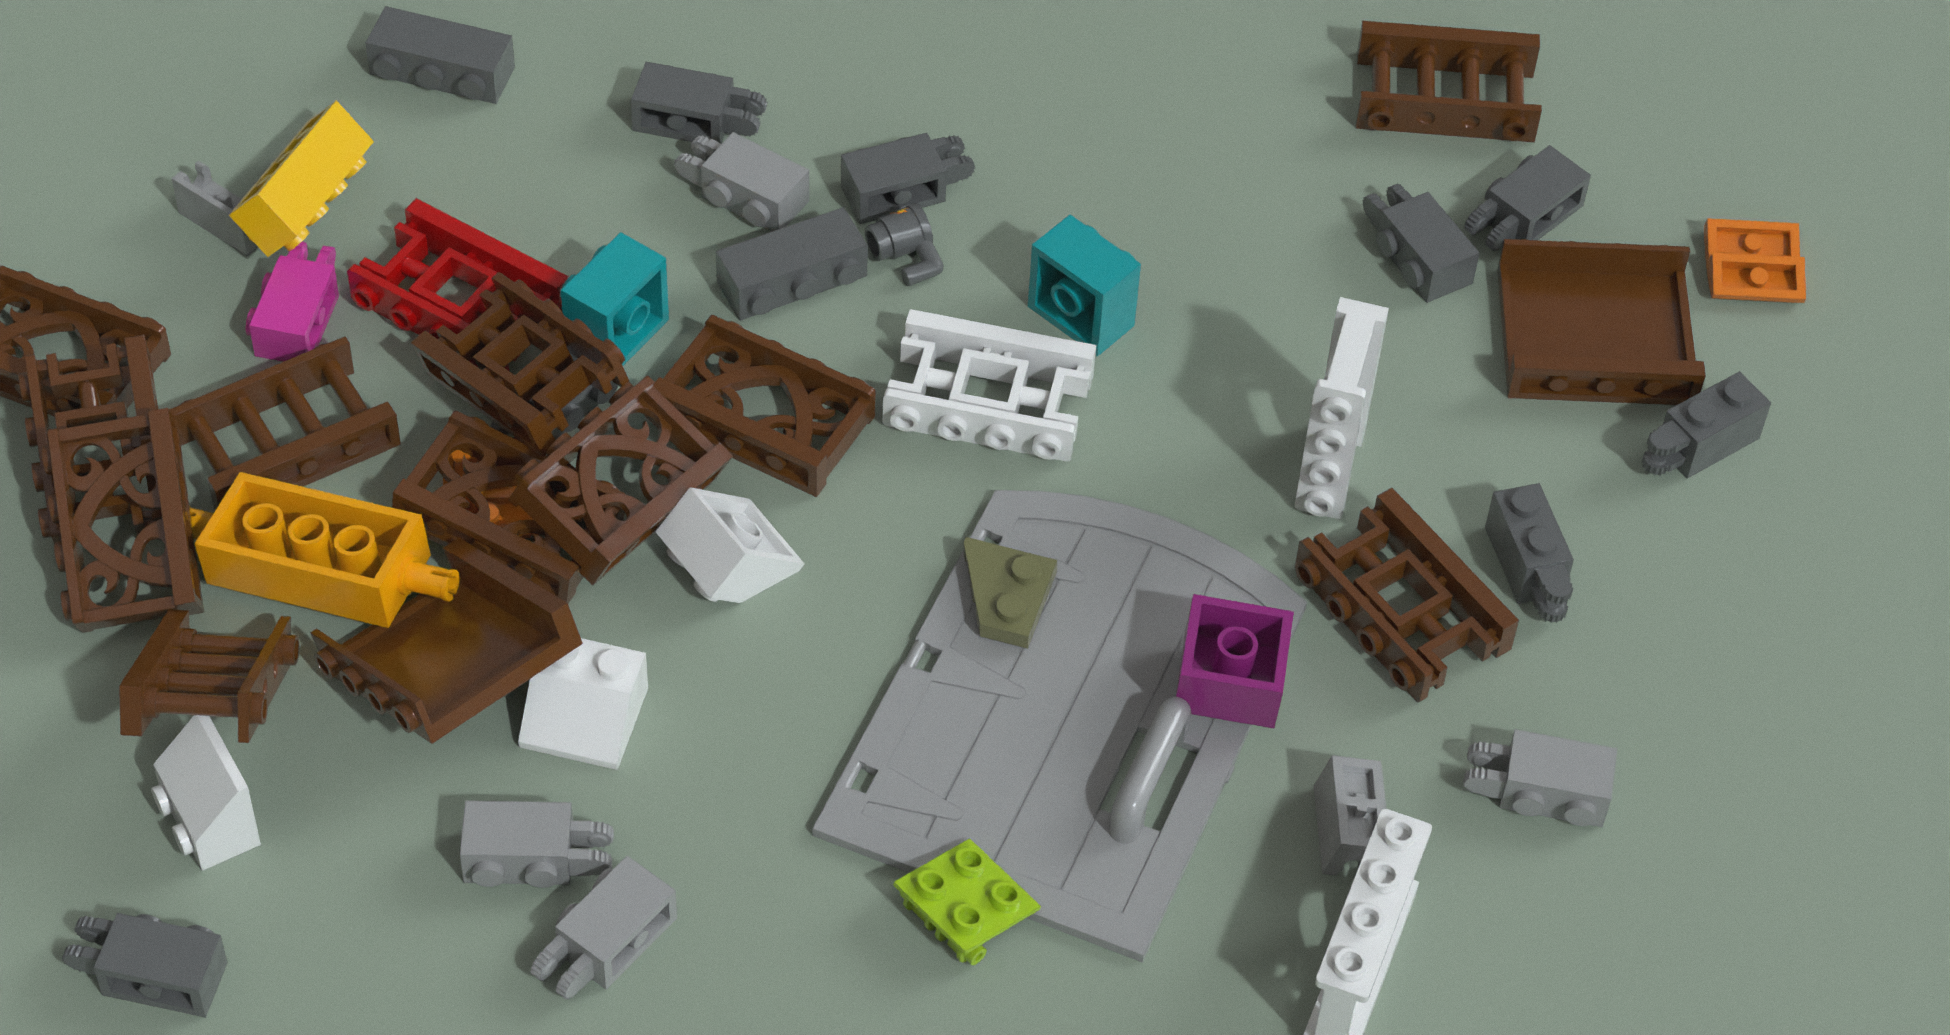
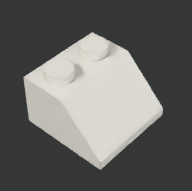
(726, 546)
(586, 704)
(205, 795)

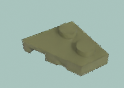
(1007, 590)

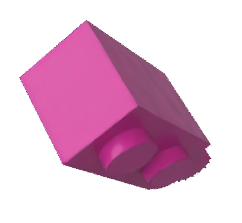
(294, 304)

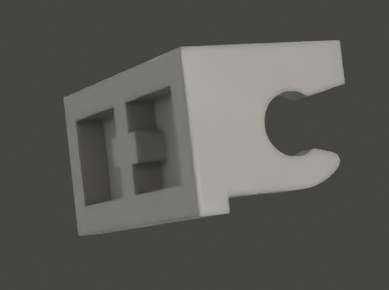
(210, 207)
(1347, 808)

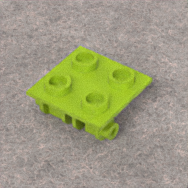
(965, 899)

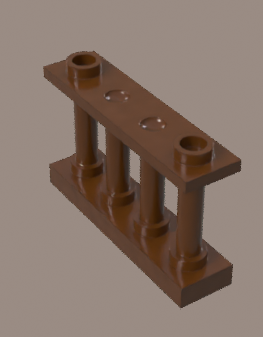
(1448, 50)
(307, 458)
(205, 675)

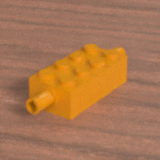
(317, 550)

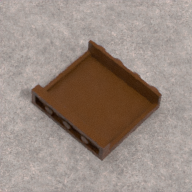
(1597, 322)
(455, 656)

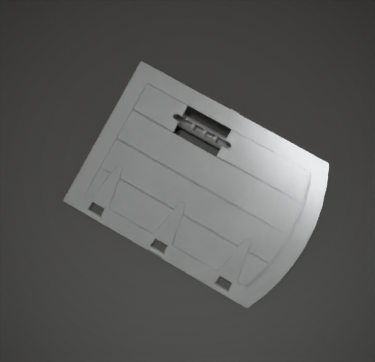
(1031, 738)

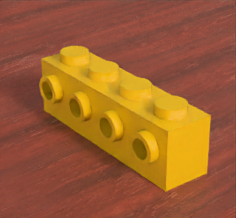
(302, 180)

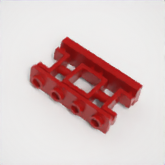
(462, 254)

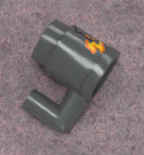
(902, 234)

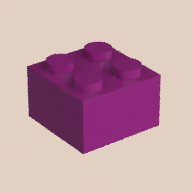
(1234, 660)

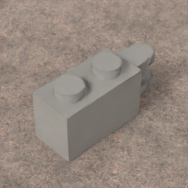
(747, 180)
(1545, 776)
(530, 844)
(608, 928)

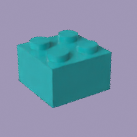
(1083, 284)
(620, 294)

